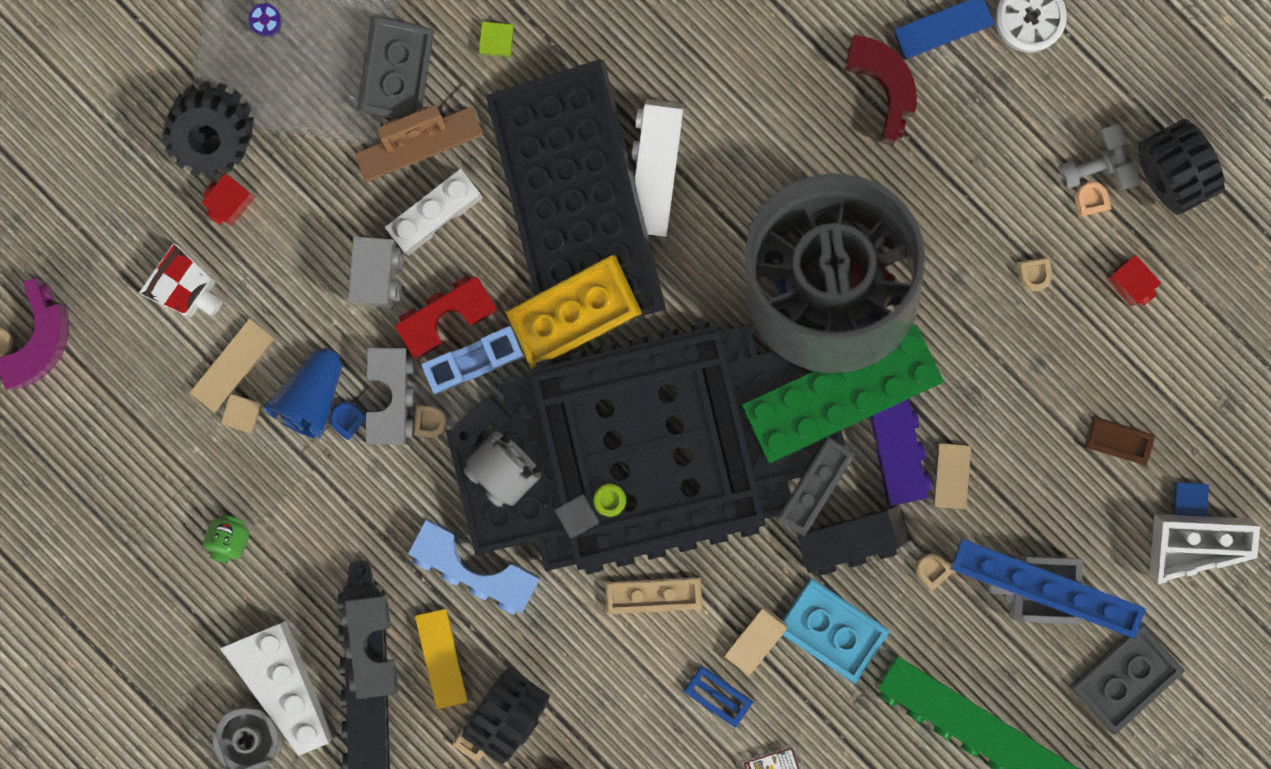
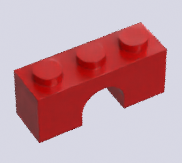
(420, 328)

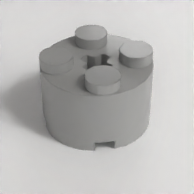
(502, 470)
(242, 754)

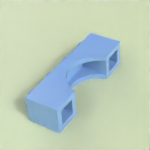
(437, 549)

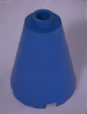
(308, 394)

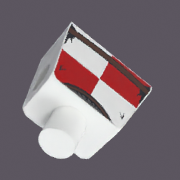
(182, 284)

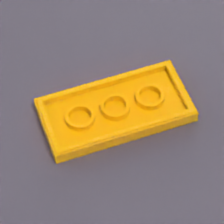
(573, 312)

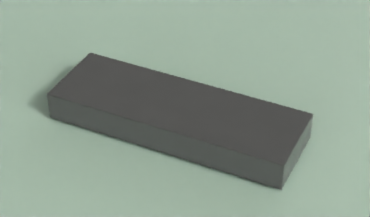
(815, 486)

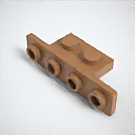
(416, 139)

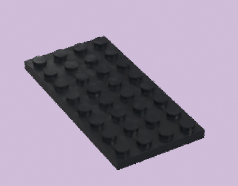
(573, 180)

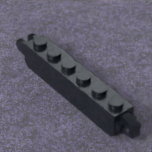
(366, 717)

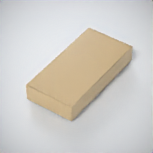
(952, 476)
(756, 640)

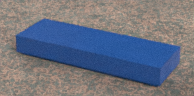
(943, 27)

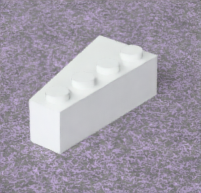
(656, 161)
(282, 686)

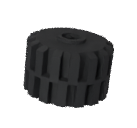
(208, 129)
(1181, 166)
(506, 716)

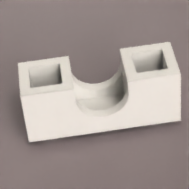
(432, 211)

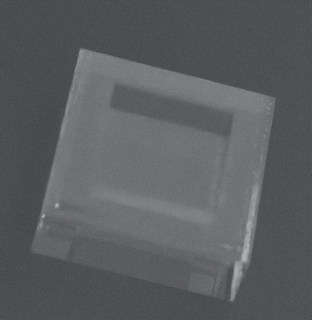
(577, 516)

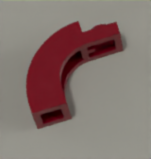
(890, 71)

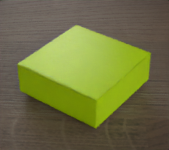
(496, 39)

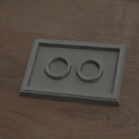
(394, 68)
(1127, 679)

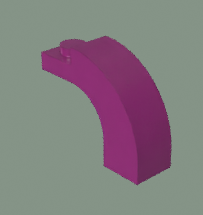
(47, 341)

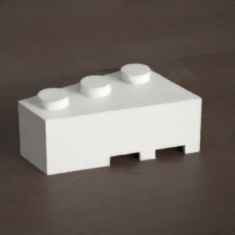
(1198, 543)

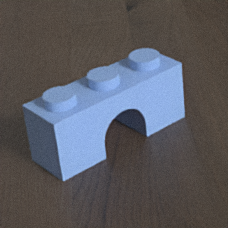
(472, 361)

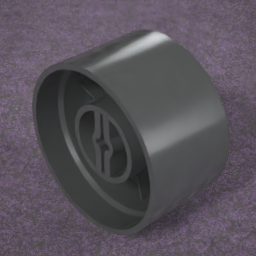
(829, 201)

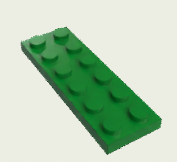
(833, 401)

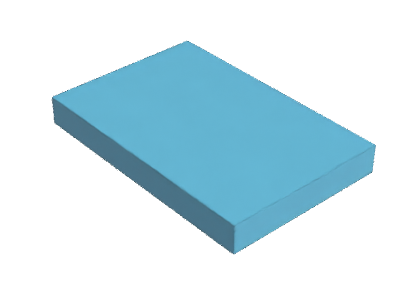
(833, 630)

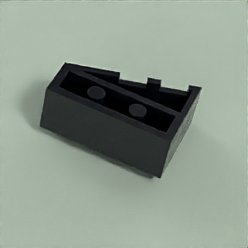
(854, 540)

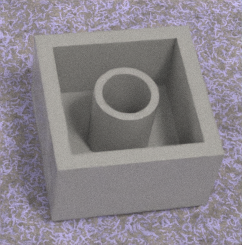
(375, 272)

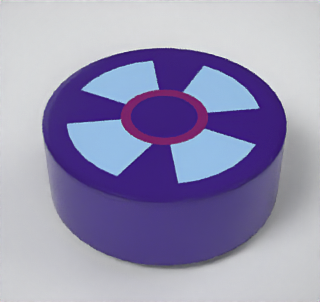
(265, 20)

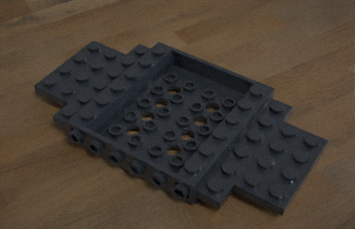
(564, 438)

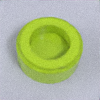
(609, 500)

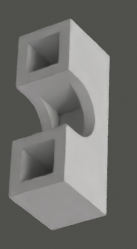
(393, 368)

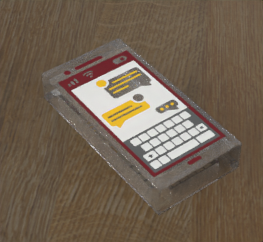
(780, 758)

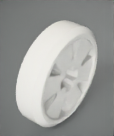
(1025, 36)

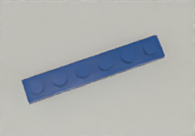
(1048, 588)

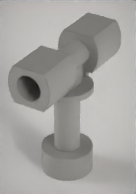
(1111, 160)

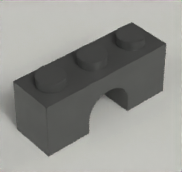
(370, 675)

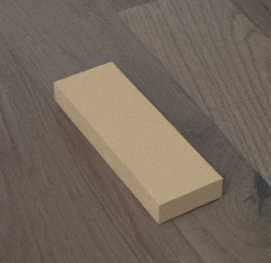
(232, 365)
(653, 595)

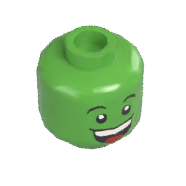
(226, 538)

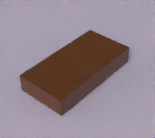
(1119, 441)

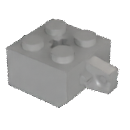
(1027, 610)

